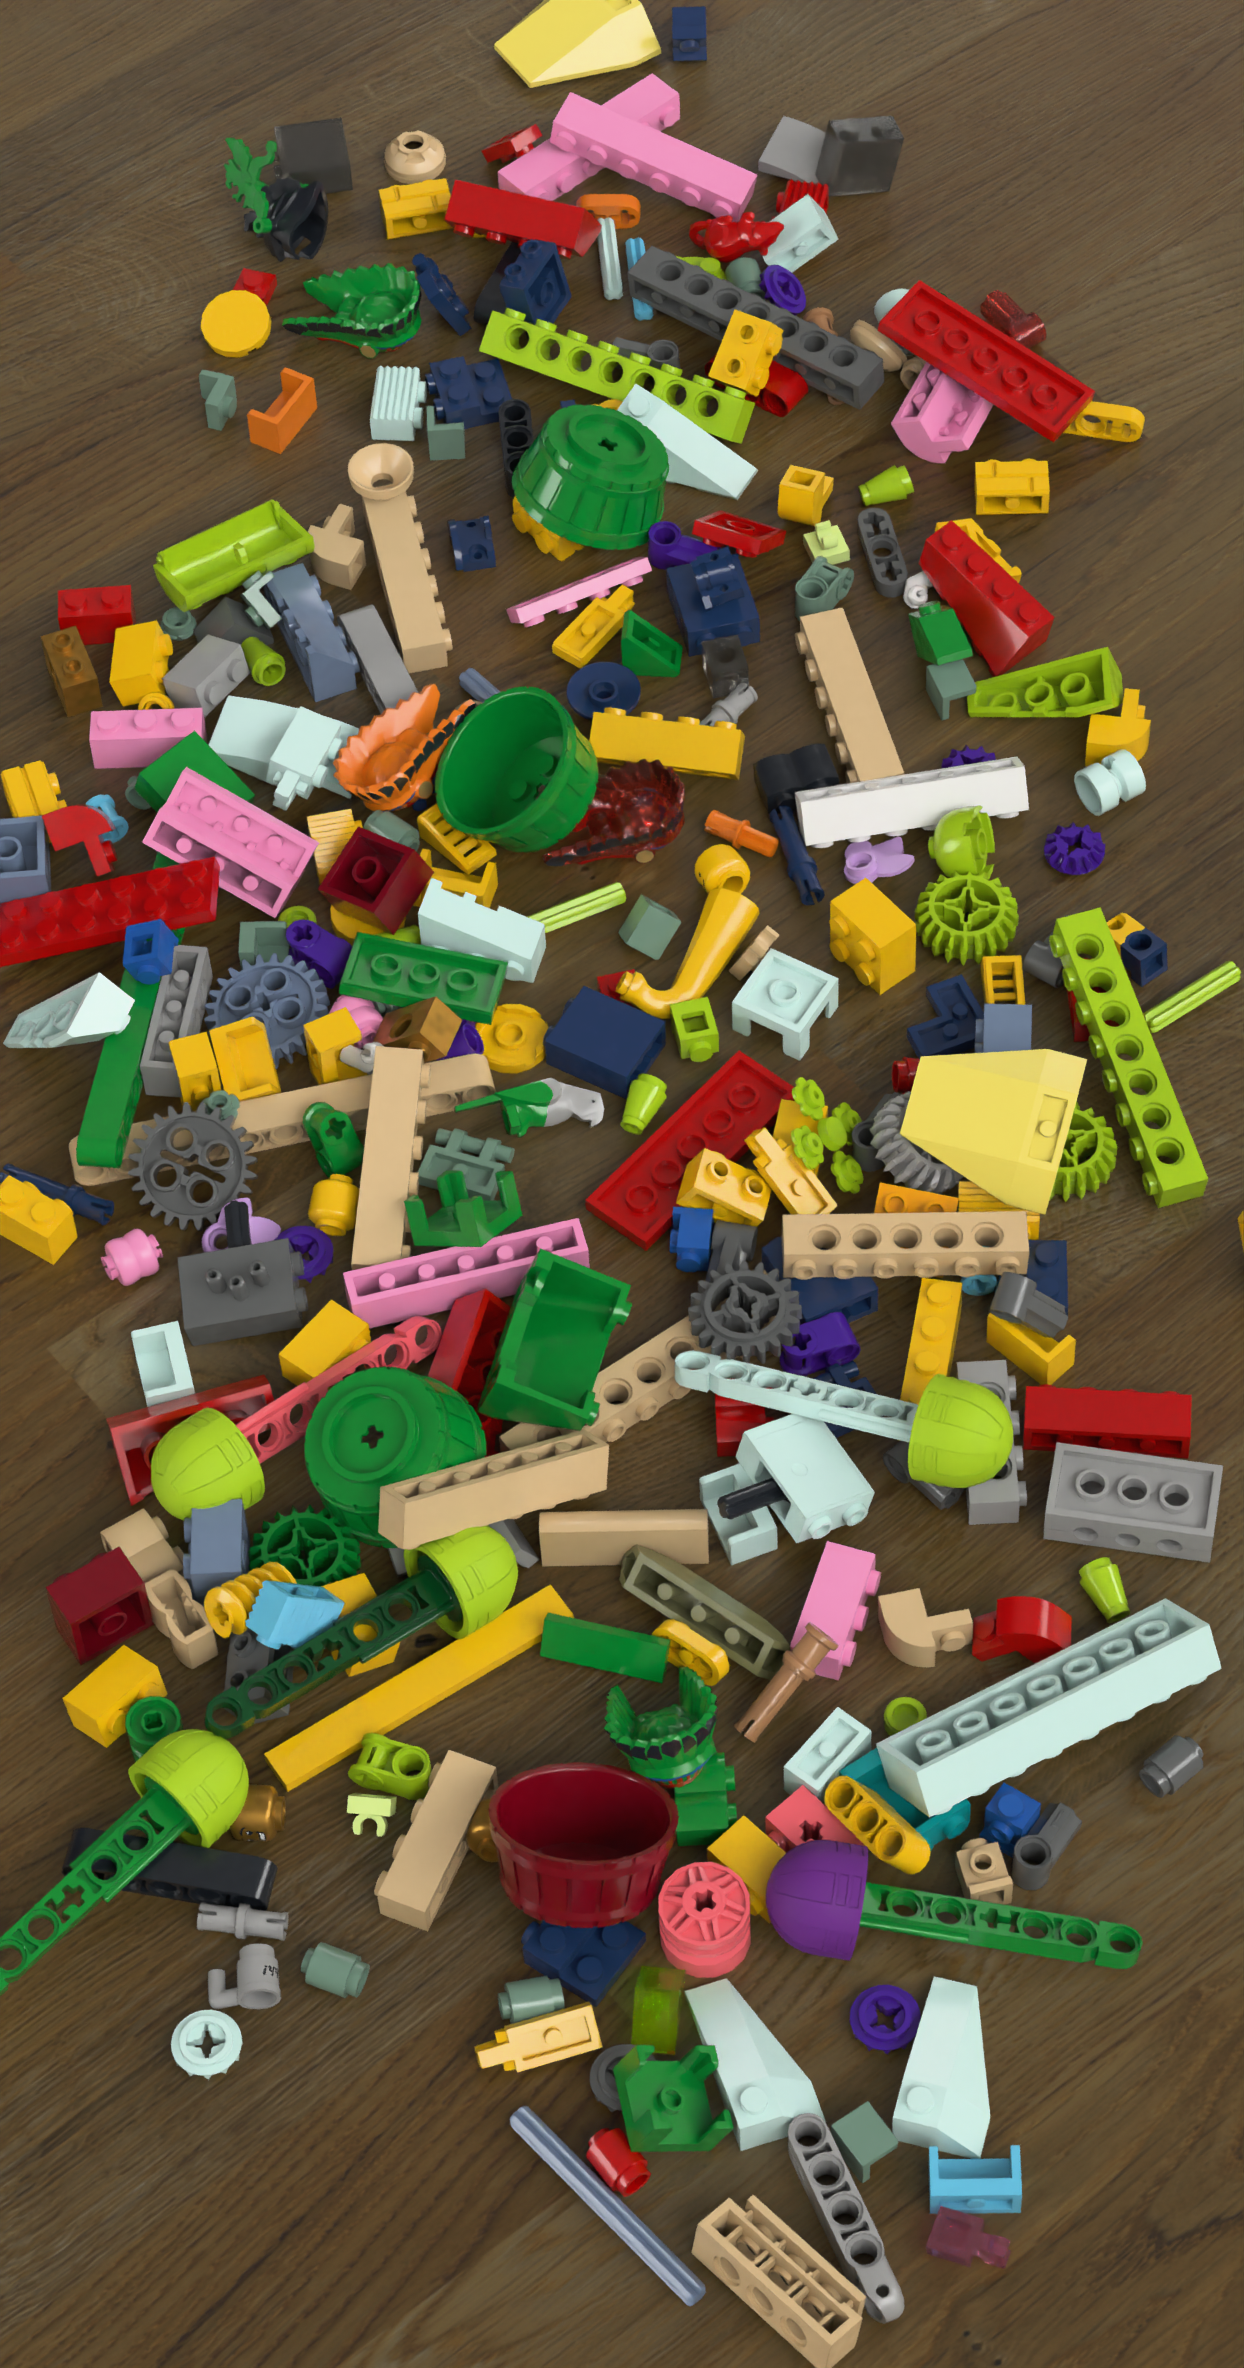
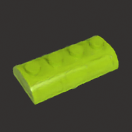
(230, 554)

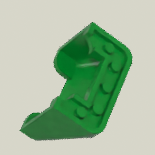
(554, 1345)

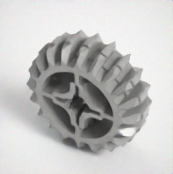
(903, 1157)

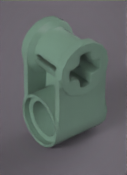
(821, 587)

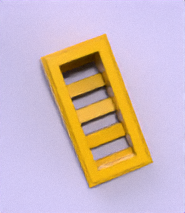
(433, 828)
(1002, 966)

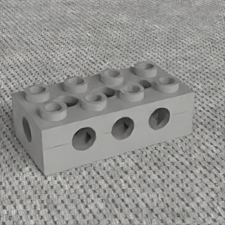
(1132, 1502)

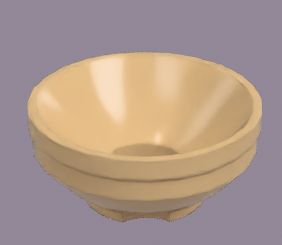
(414, 165)
(870, 339)
(378, 463)

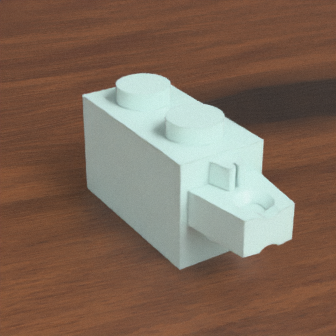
(303, 756)

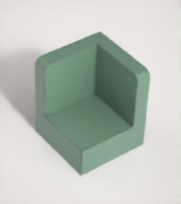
(445, 440)
(948, 683)
(649, 927)
(264, 940)
(863, 2139)

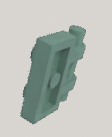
(477, 1171)

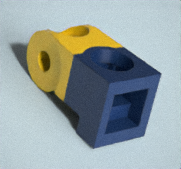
(1139, 948)

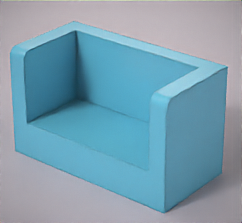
(975, 2183)

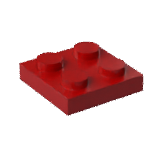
(744, 534)

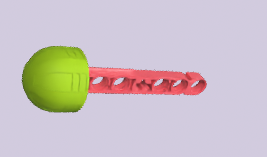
(216, 1461)

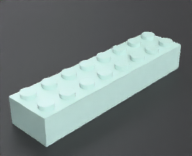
(1048, 1707)

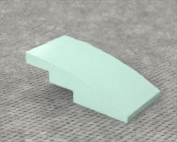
(253, 729)

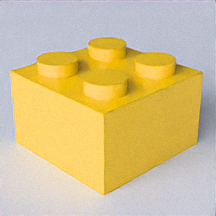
(872, 936)

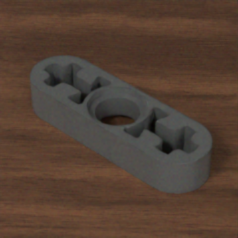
(885, 539)

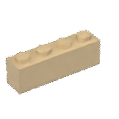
(435, 1842)

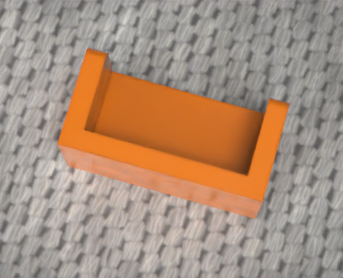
(286, 414)

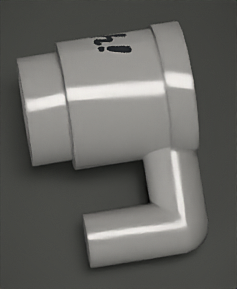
(256, 1980)

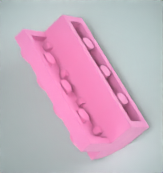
(939, 416)
(255, 851)

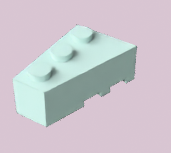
(475, 930)

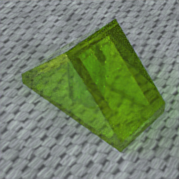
(658, 2008)

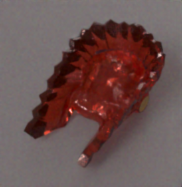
(630, 816)

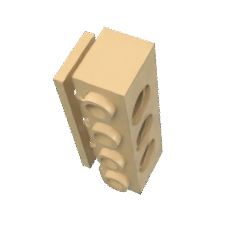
(723, 2249)

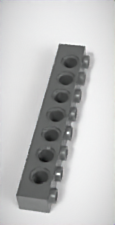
(708, 304)

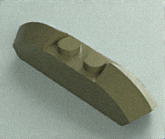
(705, 1609)

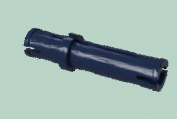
(800, 866)
(74, 1196)

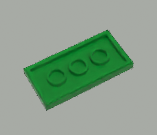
(411, 972)

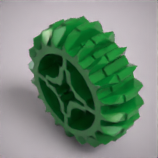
(321, 1537)

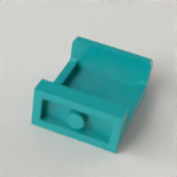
(870, 1772)

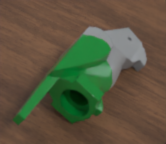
(542, 1105)

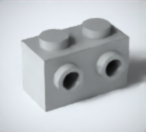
(206, 674)

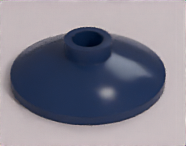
(603, 686)

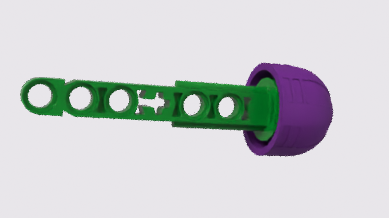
(822, 1897)

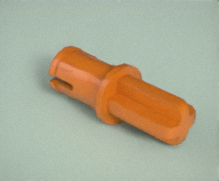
(740, 833)

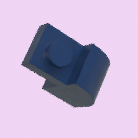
(689, 34)

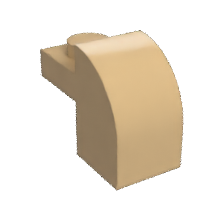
(336, 554)
(915, 1636)

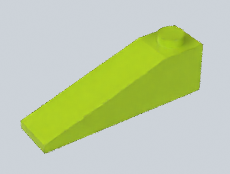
(1053, 689)

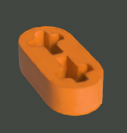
(611, 206)

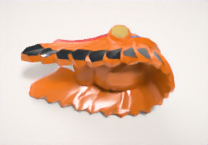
(394, 756)

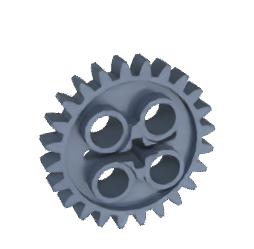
(256, 988)

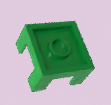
(461, 1219)
(668, 2101)

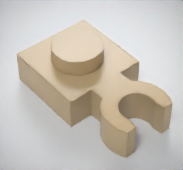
(754, 953)

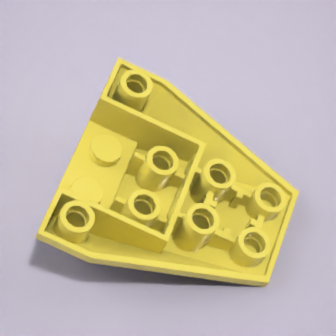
(578, 40)
(997, 1118)

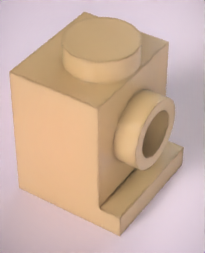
(985, 1885)

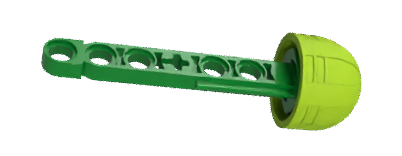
(188, 1790)

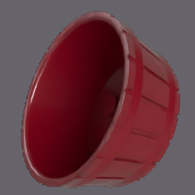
(582, 1842)

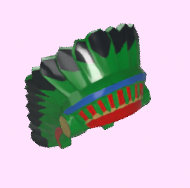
(373, 308)
(666, 1743)

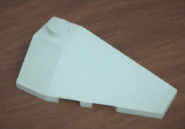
(692, 453)
(73, 1016)
(754, 2070)
(945, 2079)

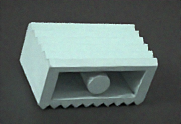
(396, 403)

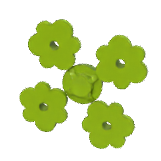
(832, 1132)

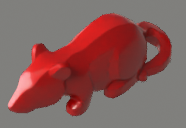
(730, 239)

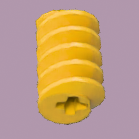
(231, 1602)

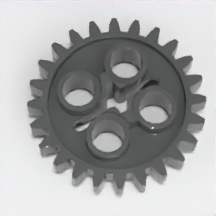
(208, 1134)

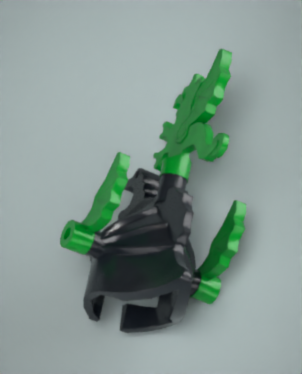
(283, 210)

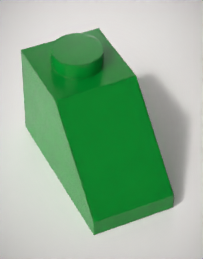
(938, 634)

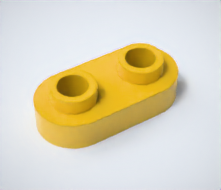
(693, 1651)

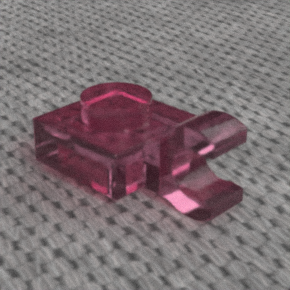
(961, 2236)

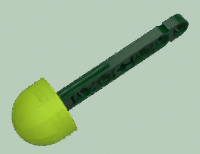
(451, 1581)

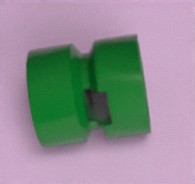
(150, 1722)

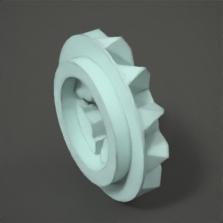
(191, 2034)

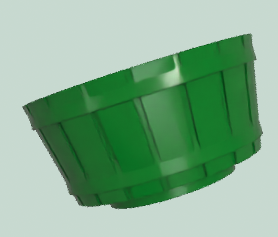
(594, 477)
(500, 761)
(423, 1430)

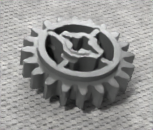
(750, 1304)

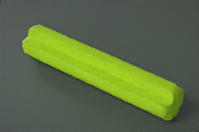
(581, 907)
(1192, 996)

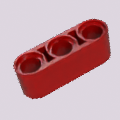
(781, 393)

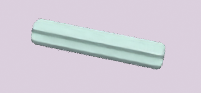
(609, 260)

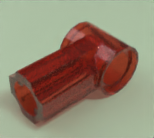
(1012, 320)

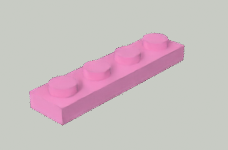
(565, 597)

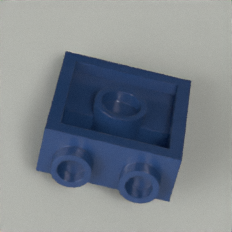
(536, 282)
(467, 392)
(582, 1958)

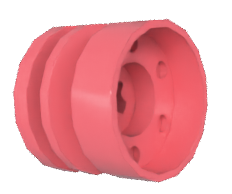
(704, 1919)

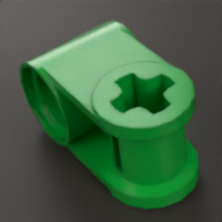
(333, 1139)

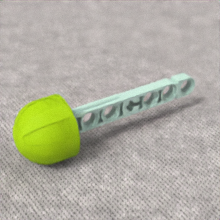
(954, 1434)

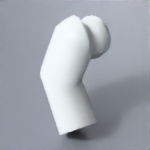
(916, 590)
(360, 1058)

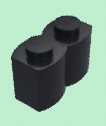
(785, 774)

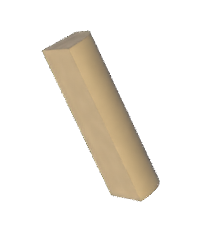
(605, 1536)

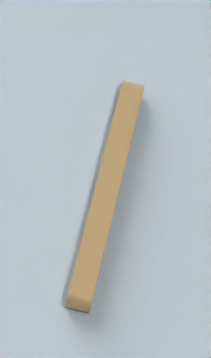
(278, 1118)

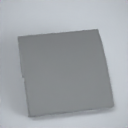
(793, 151)

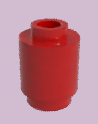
(615, 2162)

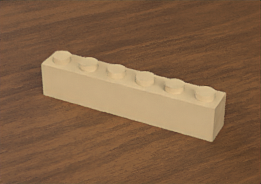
(406, 583)
(847, 697)
(390, 1156)
(493, 1489)

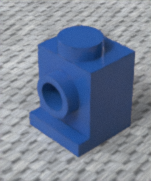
(152, 958)
(692, 1238)
(1009, 1818)

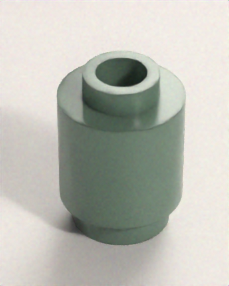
(745, 275)
(393, 828)
(335, 1970)
(530, 1998)

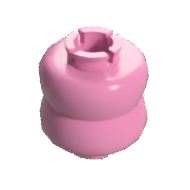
(363, 1014)
(131, 1257)

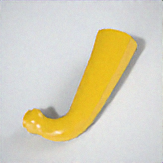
(718, 935)

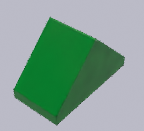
(648, 649)

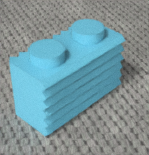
(292, 1613)

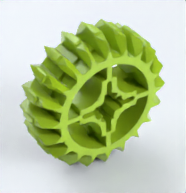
(989, 923)
(1085, 1138)

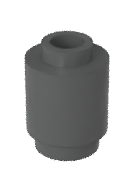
(1171, 1766)

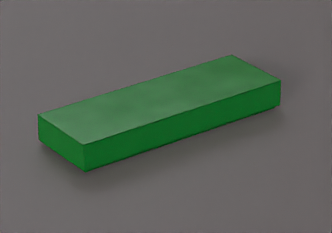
(605, 1647)

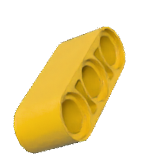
(877, 1825)

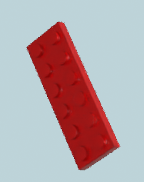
(986, 361)
(101, 910)
(716, 1117)

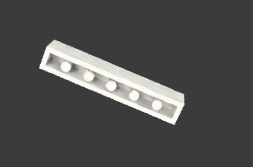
(909, 801)

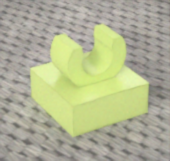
(826, 542)
(371, 1807)

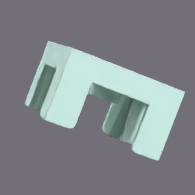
(785, 999)

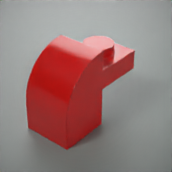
(80, 824)
(1022, 1625)

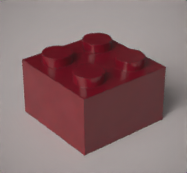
(376, 880)
(99, 1605)

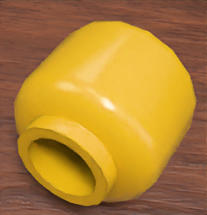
(722, 868)
(334, 1205)

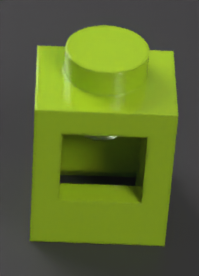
(697, 1036)

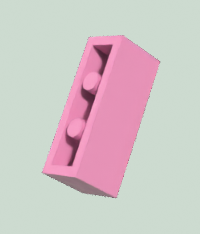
(140, 736)
(838, 1603)

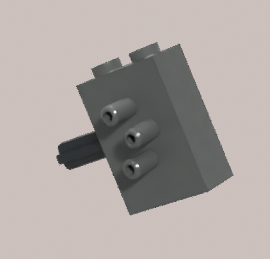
(241, 1287)

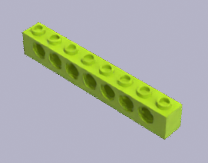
(502, 341)
(1090, 935)

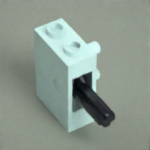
(801, 1476)

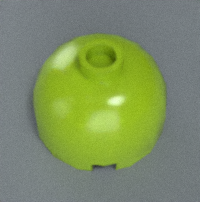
(963, 842)

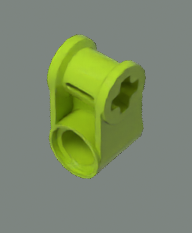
(385, 1766)

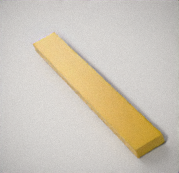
(414, 1690)

